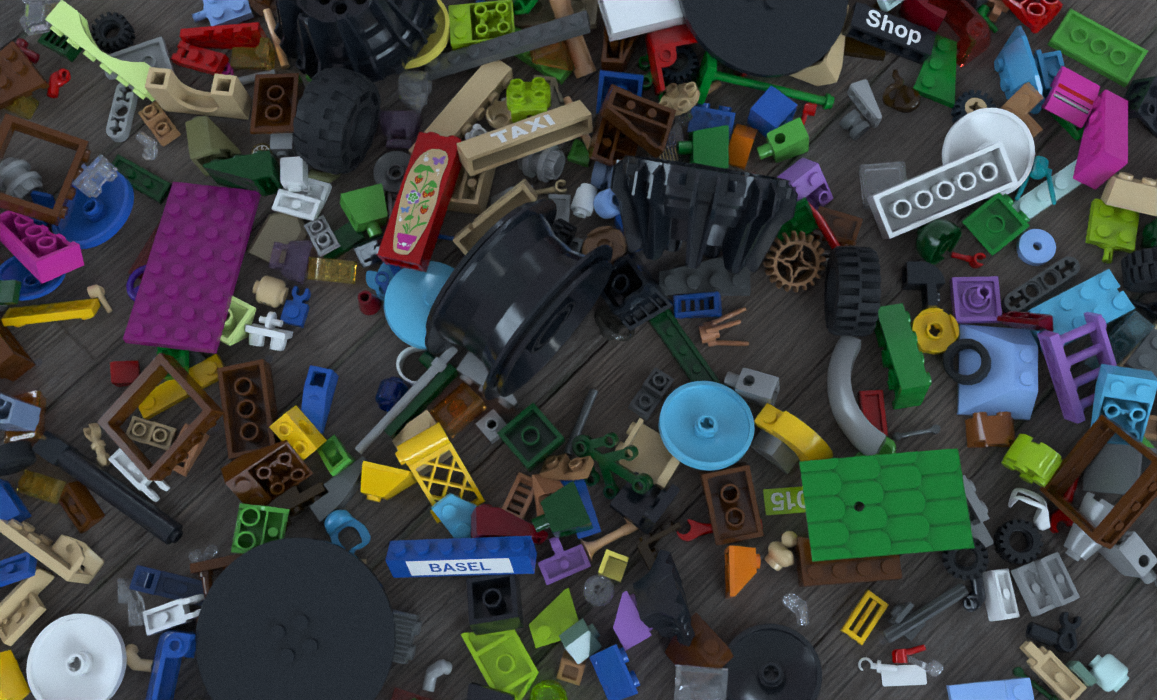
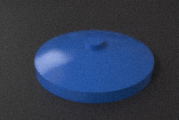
(97, 219)

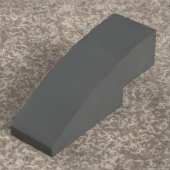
(340, 489)

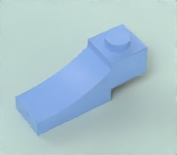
(1003, 689)

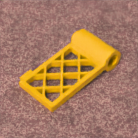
(430, 445)

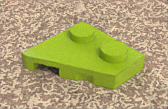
(554, 620)

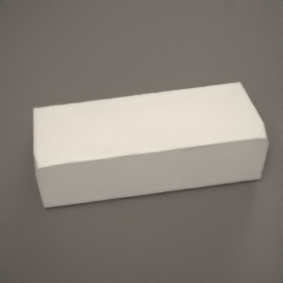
(999, 595)

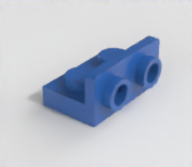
(706, 118)

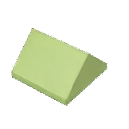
(238, 317)

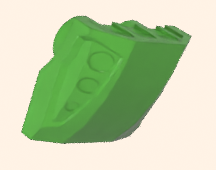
(258, 526)

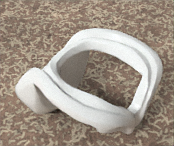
(1041, 516)

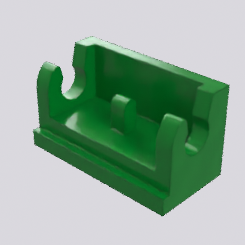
(802, 220)

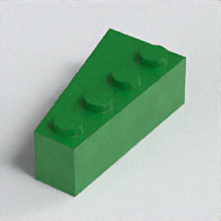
(901, 357)

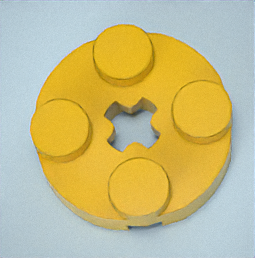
(940, 320)

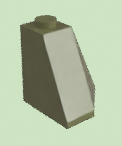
(208, 142)

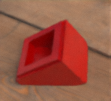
(124, 372)

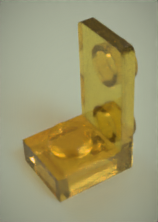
(254, 58)

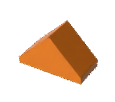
(741, 145)

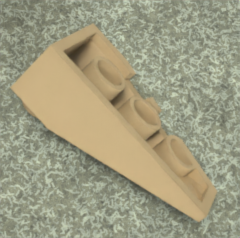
(828, 67)

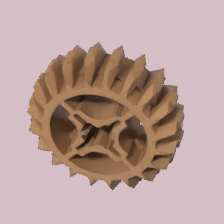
(796, 252)

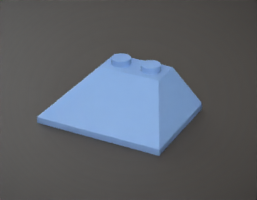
(1012, 377)

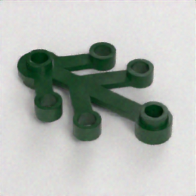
(608, 463)

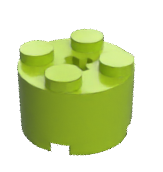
(1033, 460)

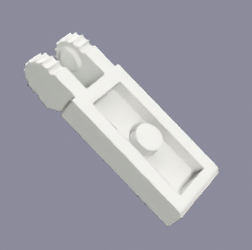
(135, 476)
(171, 615)

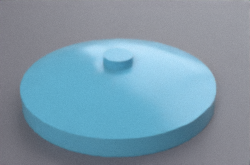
(410, 301)
(706, 425)

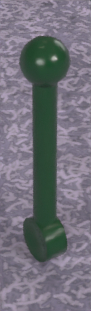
(1019, 672)

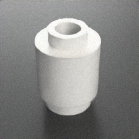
(583, 200)

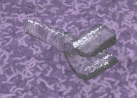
(932, 669)

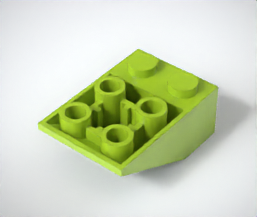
(480, 22)

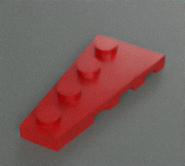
(224, 36)

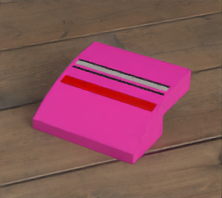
(1071, 97)

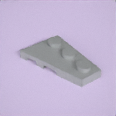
(151, 52)

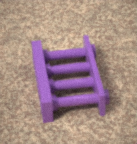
(1060, 365)

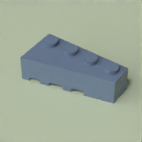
(17, 414)

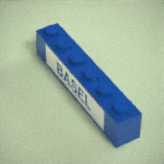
(462, 556)

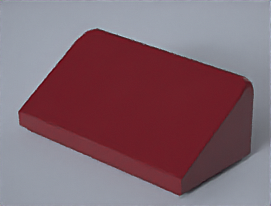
(1027, 320)

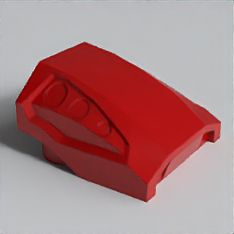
(1034, 13)

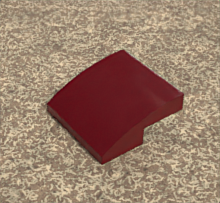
(922, 13)

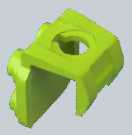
(528, 98)

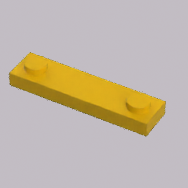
(50, 312)
(171, 392)

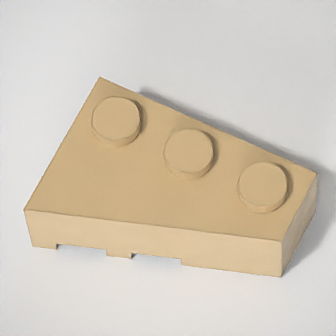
(471, 192)

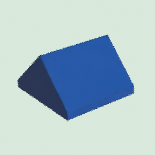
(627, 81)

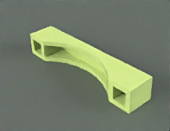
(72, 24)

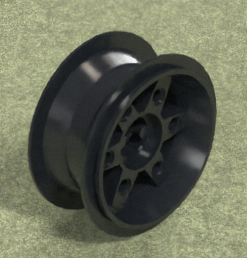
(517, 297)

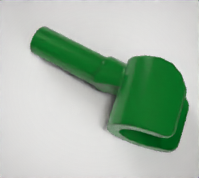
(983, 10)

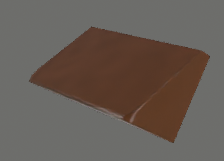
(80, 506)

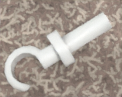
(878, 665)

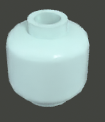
(1109, 672)

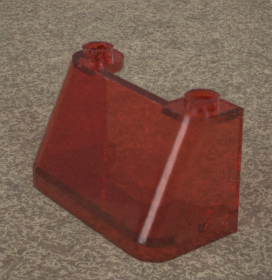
(968, 26)

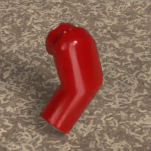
(57, 80)

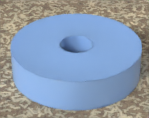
(1036, 237)

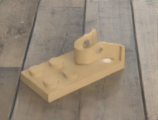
(62, 557)

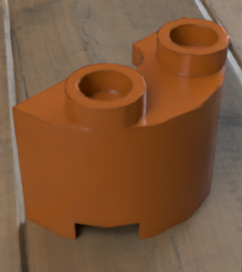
(990, 430)

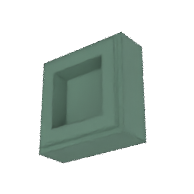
(1081, 673)

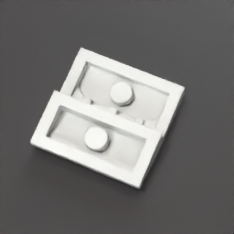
(303, 204)

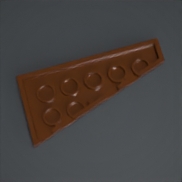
(17, 75)

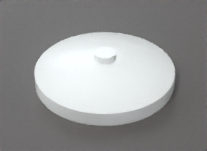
(990, 127)
(77, 659)

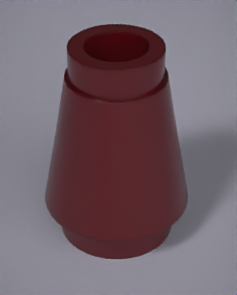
(368, 303)

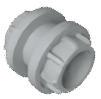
(546, 164)
(18, 179)

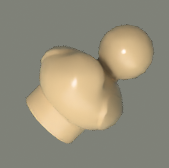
(778, 552)

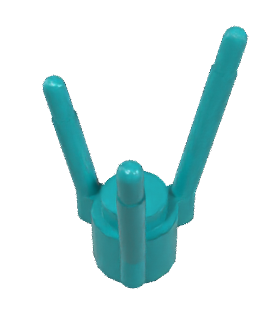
(1038, 171)

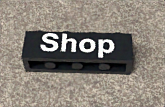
(889, 33)

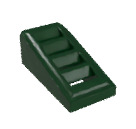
(69, 53)

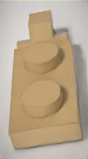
(1053, 672)

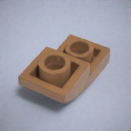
(159, 123)
(563, 468)

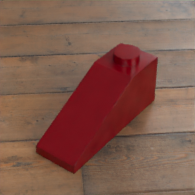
(496, 522)

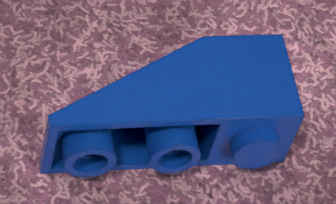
(318, 395)

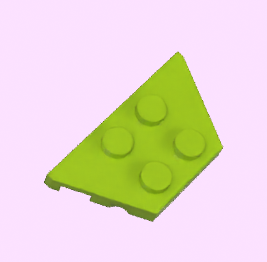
(503, 661)

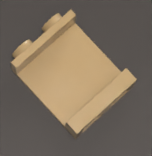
(652, 455)

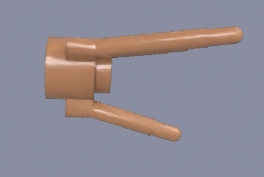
(710, 330)

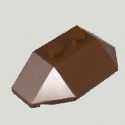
(608, 142)

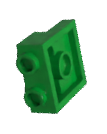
(996, 223)

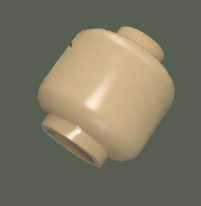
(270, 291)

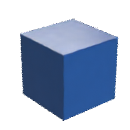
(771, 111)

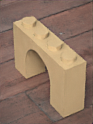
(226, 97)

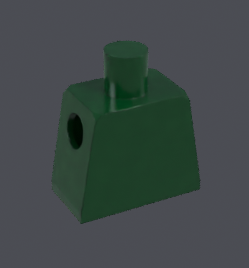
(563, 513)

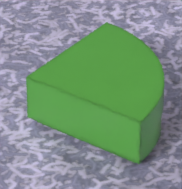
(579, 154)

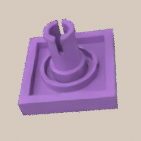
(975, 299)

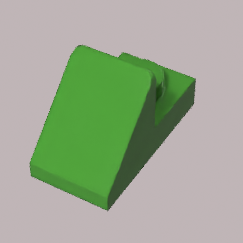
(335, 455)

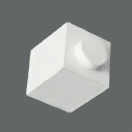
(293, 174)

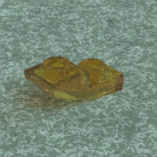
(332, 270)
(40, 486)

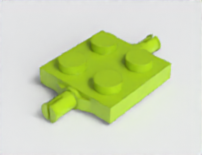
(1112, 229)

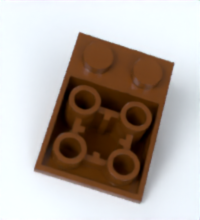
(265, 473)

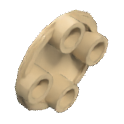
(680, 97)

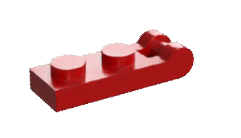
(199, 59)

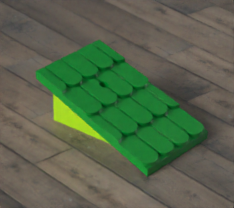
(908, 499)

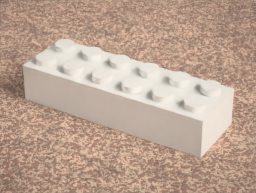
(942, 190)

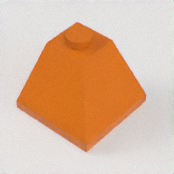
(740, 567)

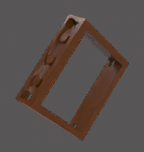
(53, 216)
(137, 393)
(1127, 508)

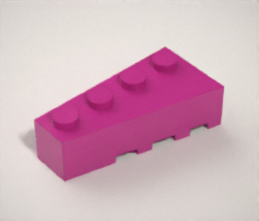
(1103, 141)
(38, 248)

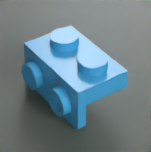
(1047, 66)

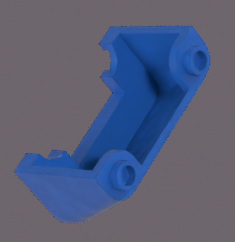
(167, 662)

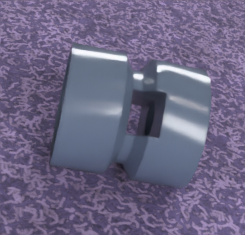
(601, 176)

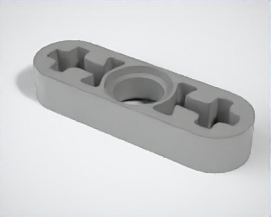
(126, 120)

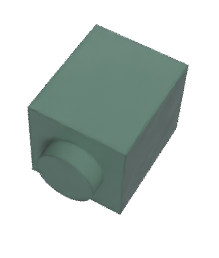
(581, 640)

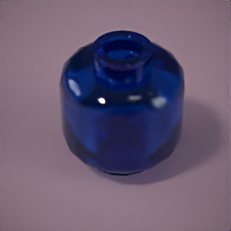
(390, 392)

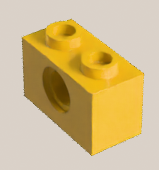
(298, 432)

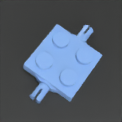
(224, 12)

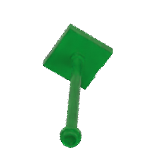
(709, 73)

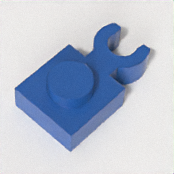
(296, 311)

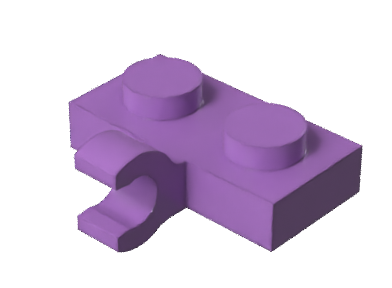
(563, 562)

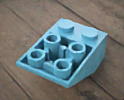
(1126, 398)

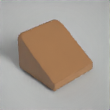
(570, 670)

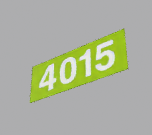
(784, 500)

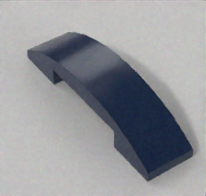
(165, 584)

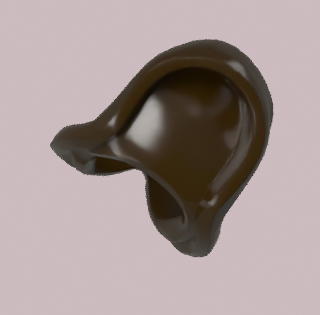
(905, 99)

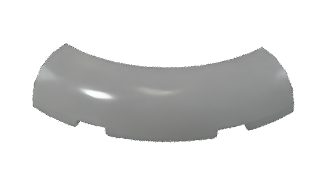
(842, 400)

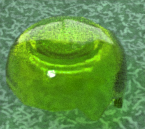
(548, 690)

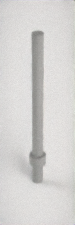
(438, 365)

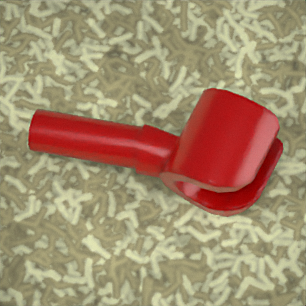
(808, 110)
(971, 259)
(900, 655)

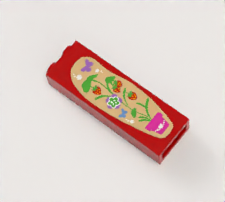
(421, 202)

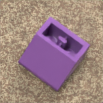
(809, 182)
(628, 625)

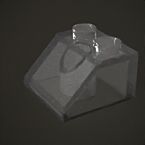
(700, 683)

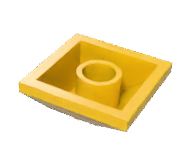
(384, 481)

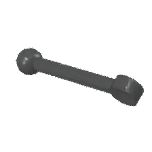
(935, 429)

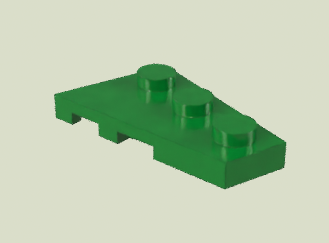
(938, 73)

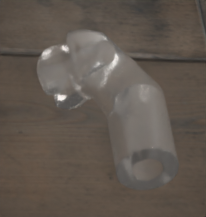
(150, 144)

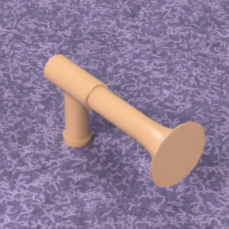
(593, 546)

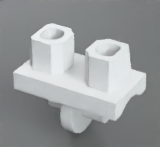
(278, 336)

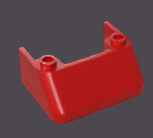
(662, 51)

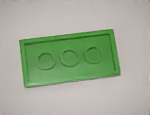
(1097, 48)

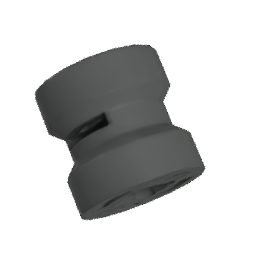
(854, 125)

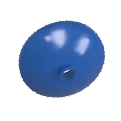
(31, 287)

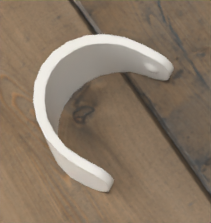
(400, 360)

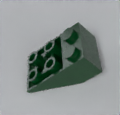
(250, 172)

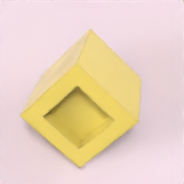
(613, 565)

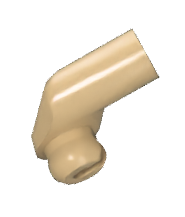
(135, 661)

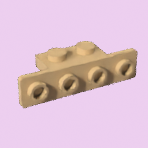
(23, 606)

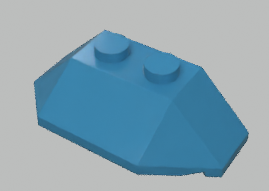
(1018, 66)

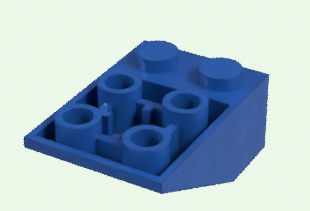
(613, 673)

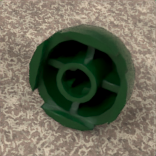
(936, 239)

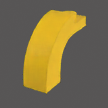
(793, 433)

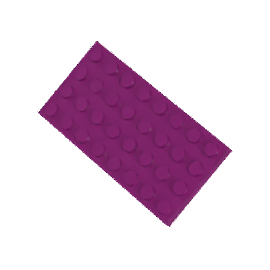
(193, 268)

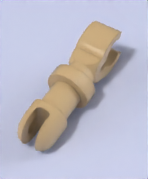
(93, 434)

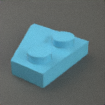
(455, 515)

